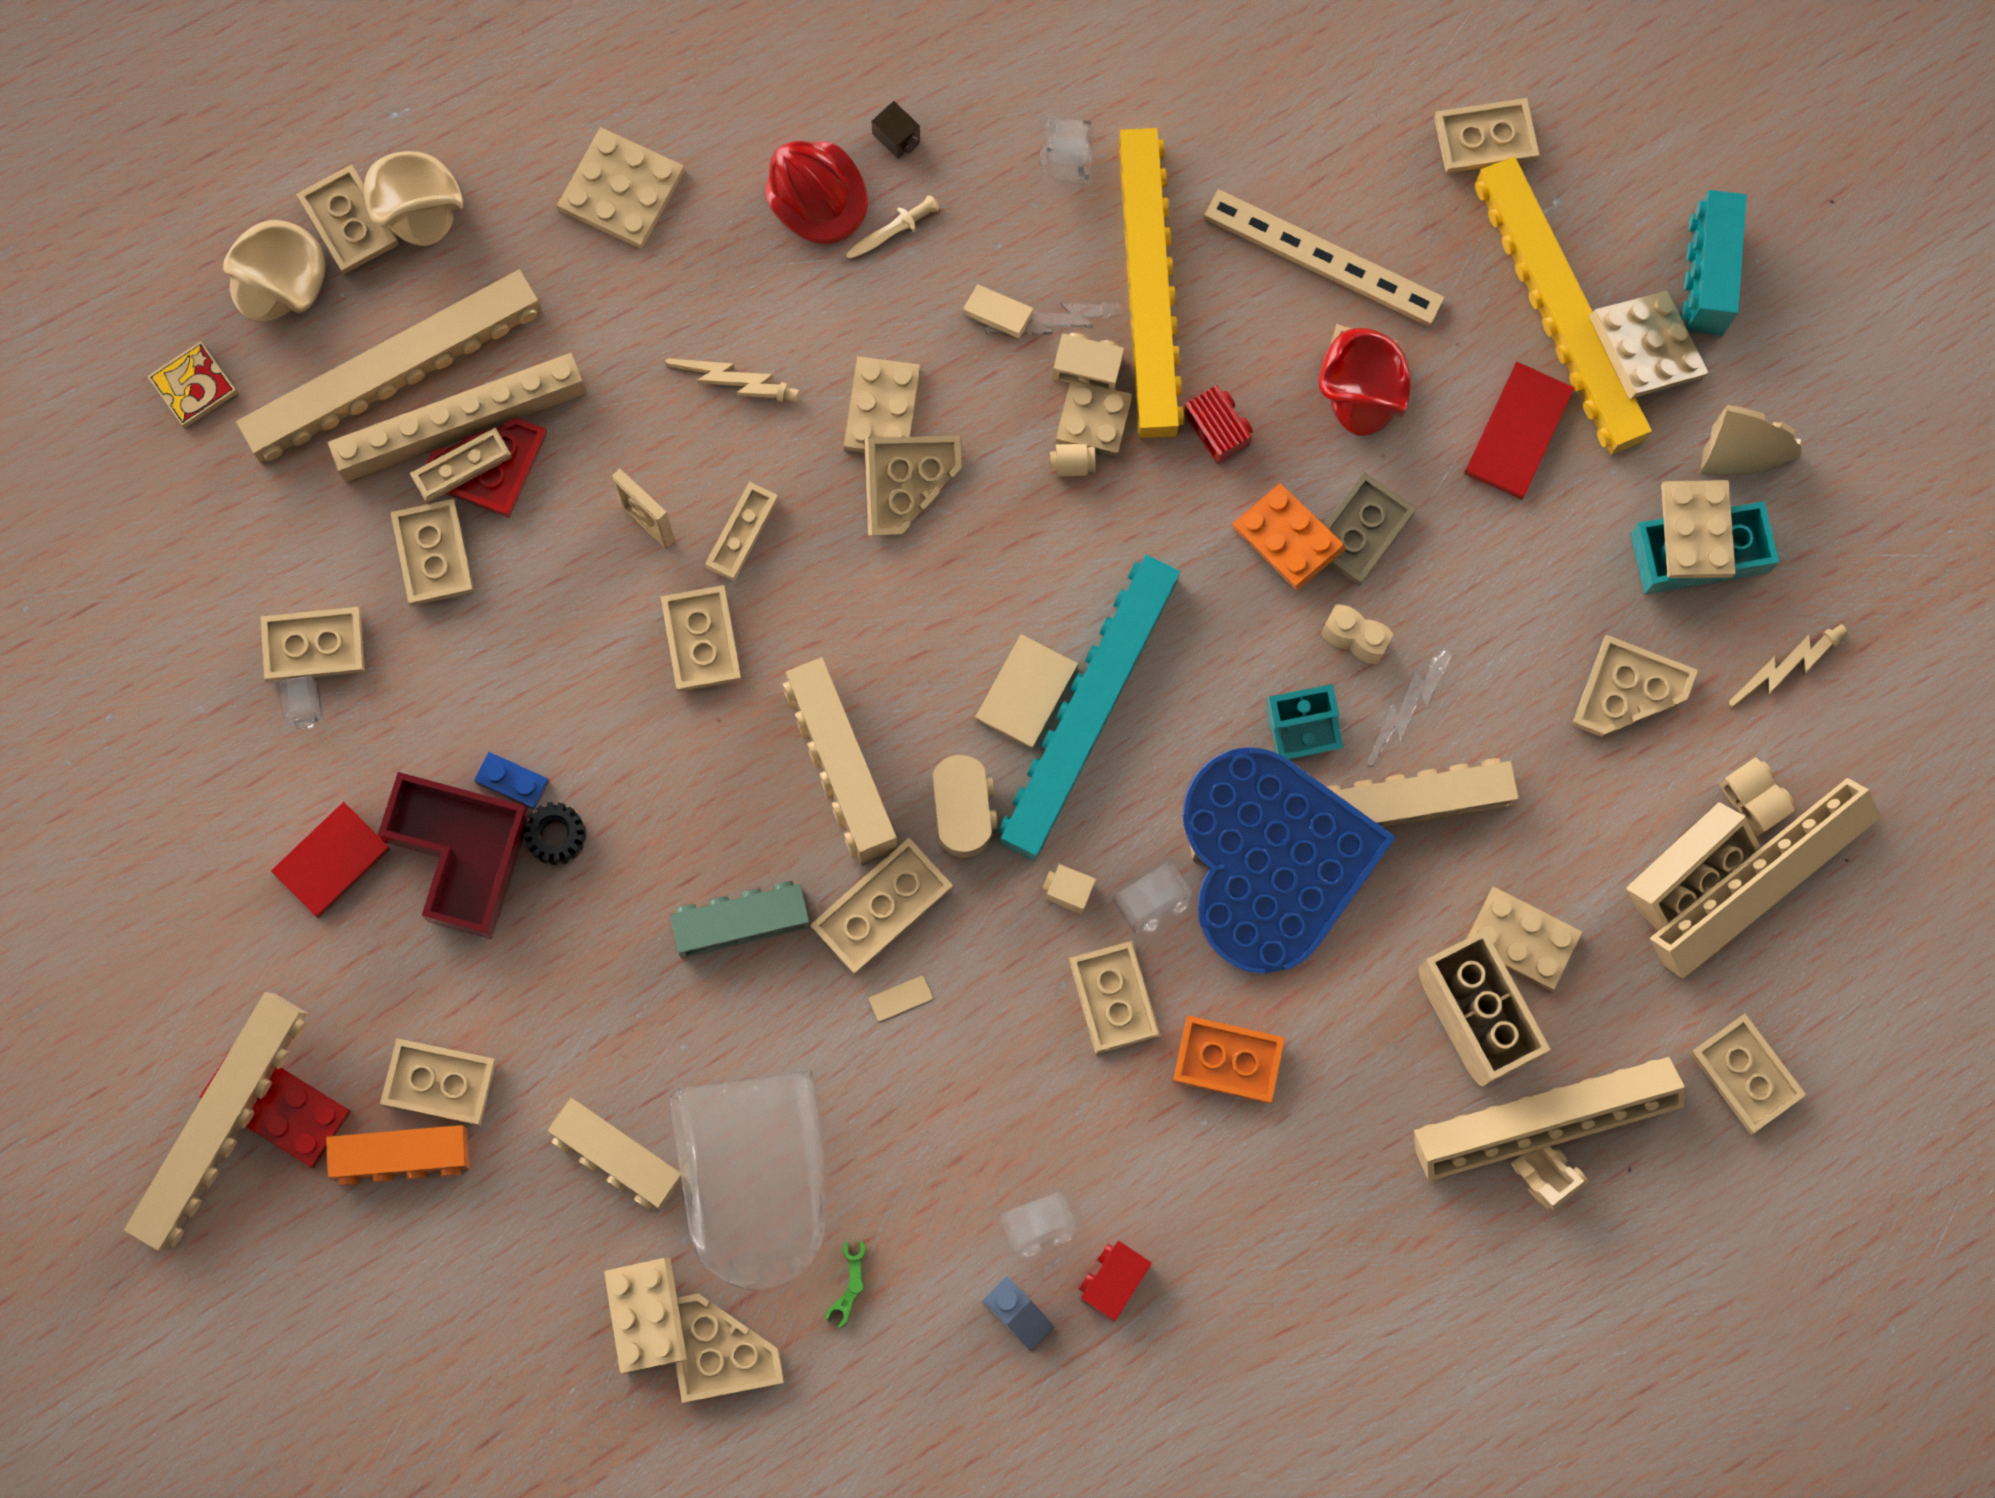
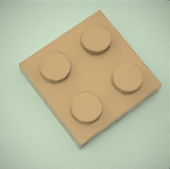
(1094, 417)

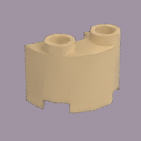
(1548, 1176)

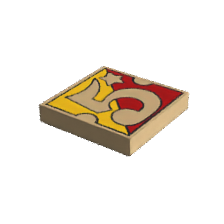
(192, 385)

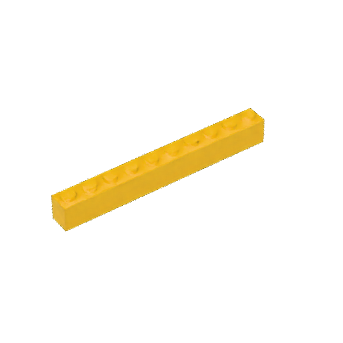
(1148, 283)
(1561, 304)

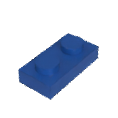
(511, 780)

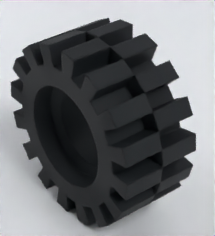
(549, 814)

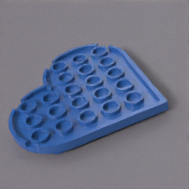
(1278, 857)

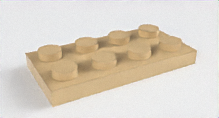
(881, 906)

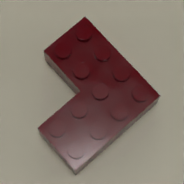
(475, 844)

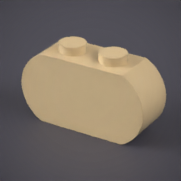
(963, 806)

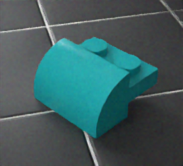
(1304, 721)

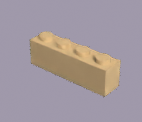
(615, 1154)

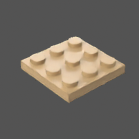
(620, 188)
(1648, 344)

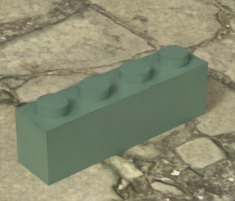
(739, 920)

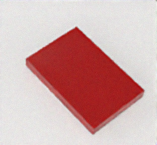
(330, 859)

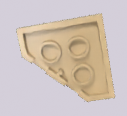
(906, 477)
(1629, 687)
(722, 1353)

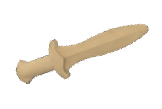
(902, 222)

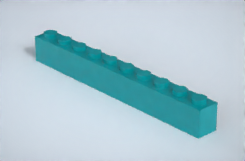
(1089, 708)

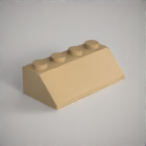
(1693, 865)

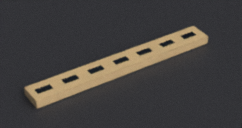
(1323, 258)

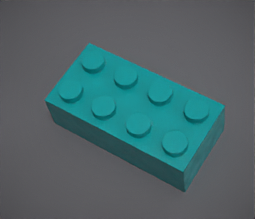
(1715, 262)
(1752, 544)

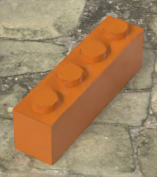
(398, 1153)

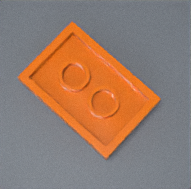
(1288, 536)
(1228, 1059)

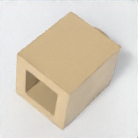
(1069, 888)

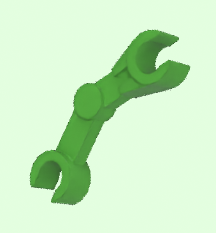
(855, 1285)

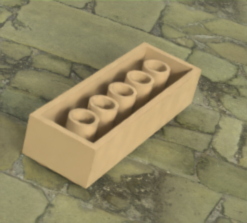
(843, 765)

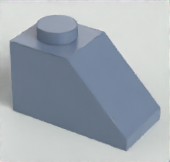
(1018, 1313)

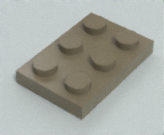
(1367, 526)

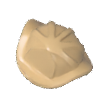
(412, 196)
(274, 270)

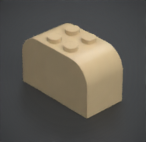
(1482, 1009)

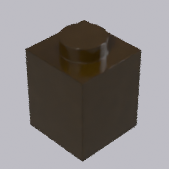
(896, 130)

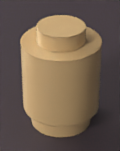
(1072, 460)

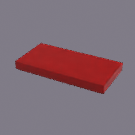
(1519, 430)

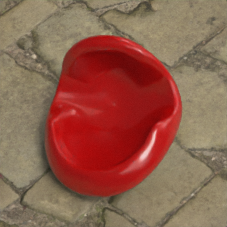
(816, 191)
(1365, 380)

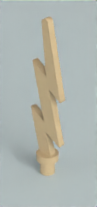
(754, 382)
(1777, 675)

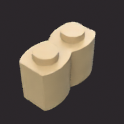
(1351, 631)
(1757, 795)

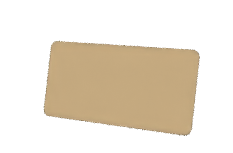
(900, 998)

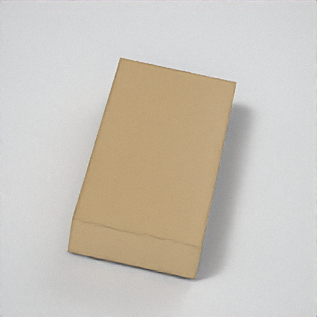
(998, 311)

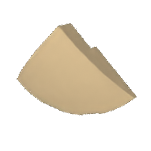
(1747, 444)

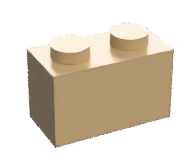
(1088, 361)

